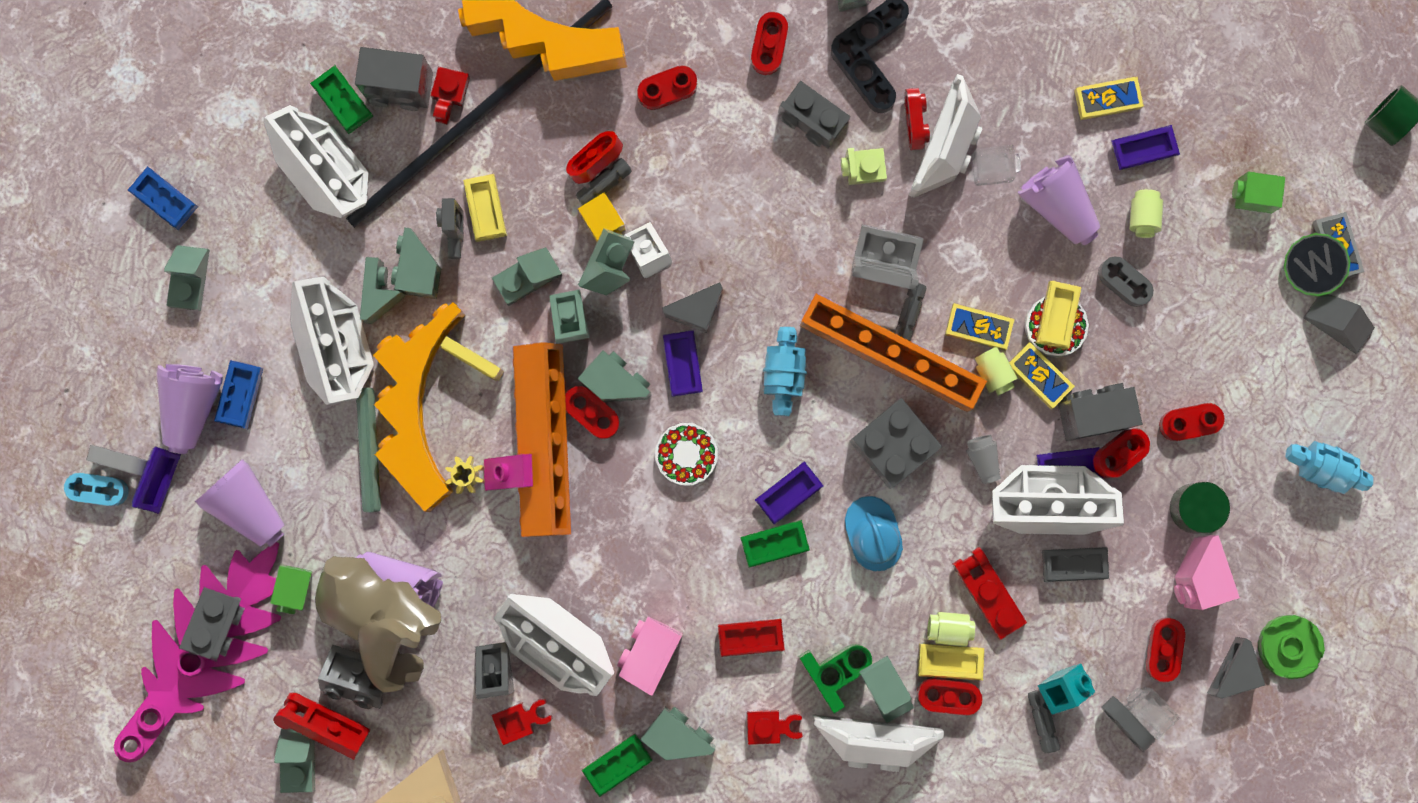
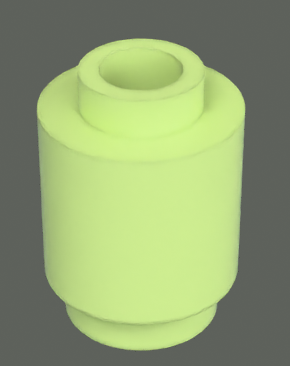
(1146, 213)
(996, 370)
(950, 628)

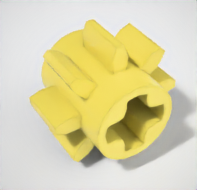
(456, 471)

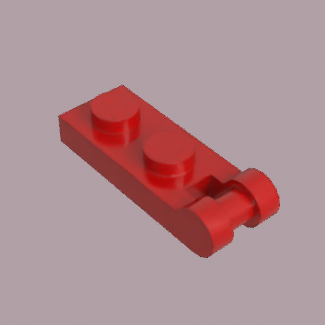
(990, 594)
(322, 725)

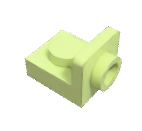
(864, 166)

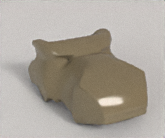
(376, 616)

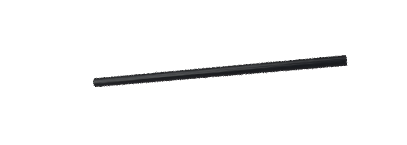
(466, 123)

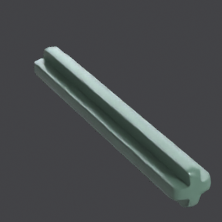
(367, 448)

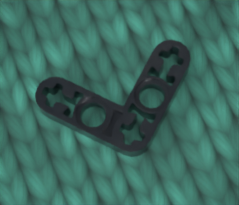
(861, 45)

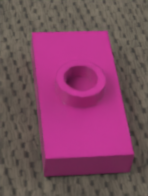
(508, 472)

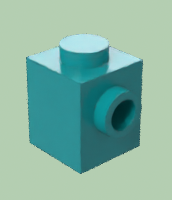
(1066, 688)

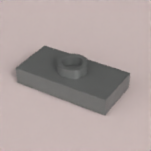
(1075, 564)

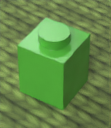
(1259, 192)
(290, 588)

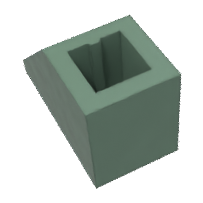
(417, 269)
(612, 382)
(675, 739)

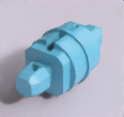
(784, 371)
(1329, 467)

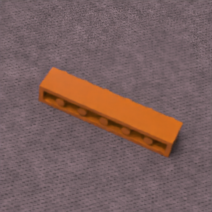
(893, 353)
(543, 434)

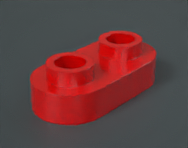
(768, 44)
(669, 89)
(914, 107)
(594, 157)
(592, 412)
(1193, 422)
(1119, 454)
(1169, 650)
(948, 697)

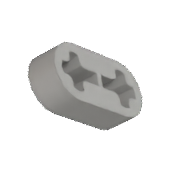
(116, 460)

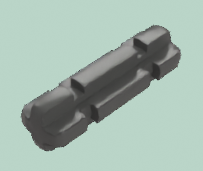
(604, 181)
(910, 311)
(1043, 722)

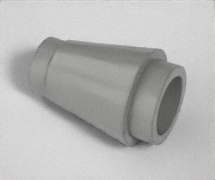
(984, 457)

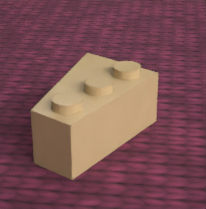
(427, 784)

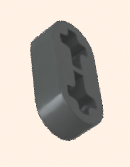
(1131, 276)
(1128, 724)

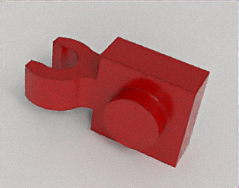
(448, 89)

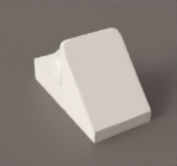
(649, 250)

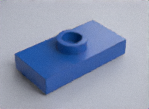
(162, 198)
(238, 394)

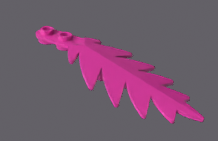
(189, 675)

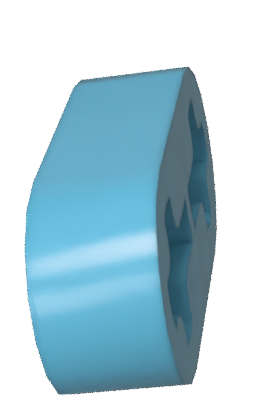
(95, 496)

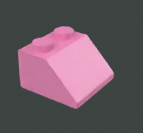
(1205, 575)
(649, 655)

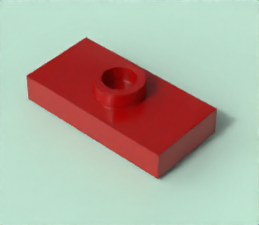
(751, 637)

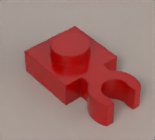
(516, 721)
(766, 727)

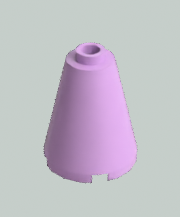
(1063, 201)
(185, 404)
(243, 505)
(422, 579)

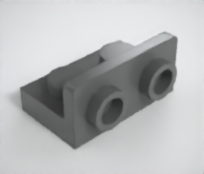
(813, 115)
(211, 623)
(346, 678)

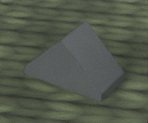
(695, 309)
(1341, 321)
(493, 671)
(1238, 671)

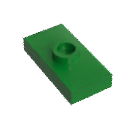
(341, 99)
(775, 543)
(617, 765)

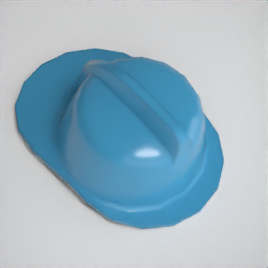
(873, 533)

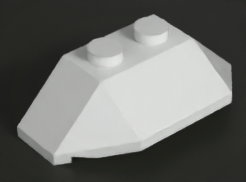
(949, 141)
(317, 162)
(329, 340)
(1056, 501)
(554, 644)
(877, 742)

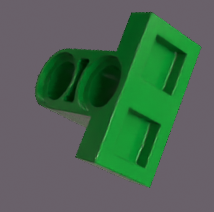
(845, 672)

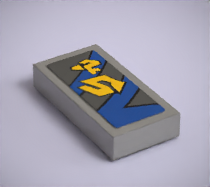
(1339, 228)

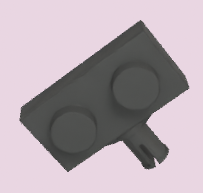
(451, 221)

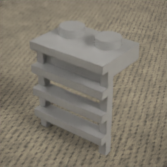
(887, 257)

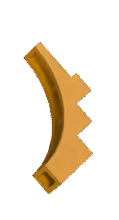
(563, 49)
(409, 363)

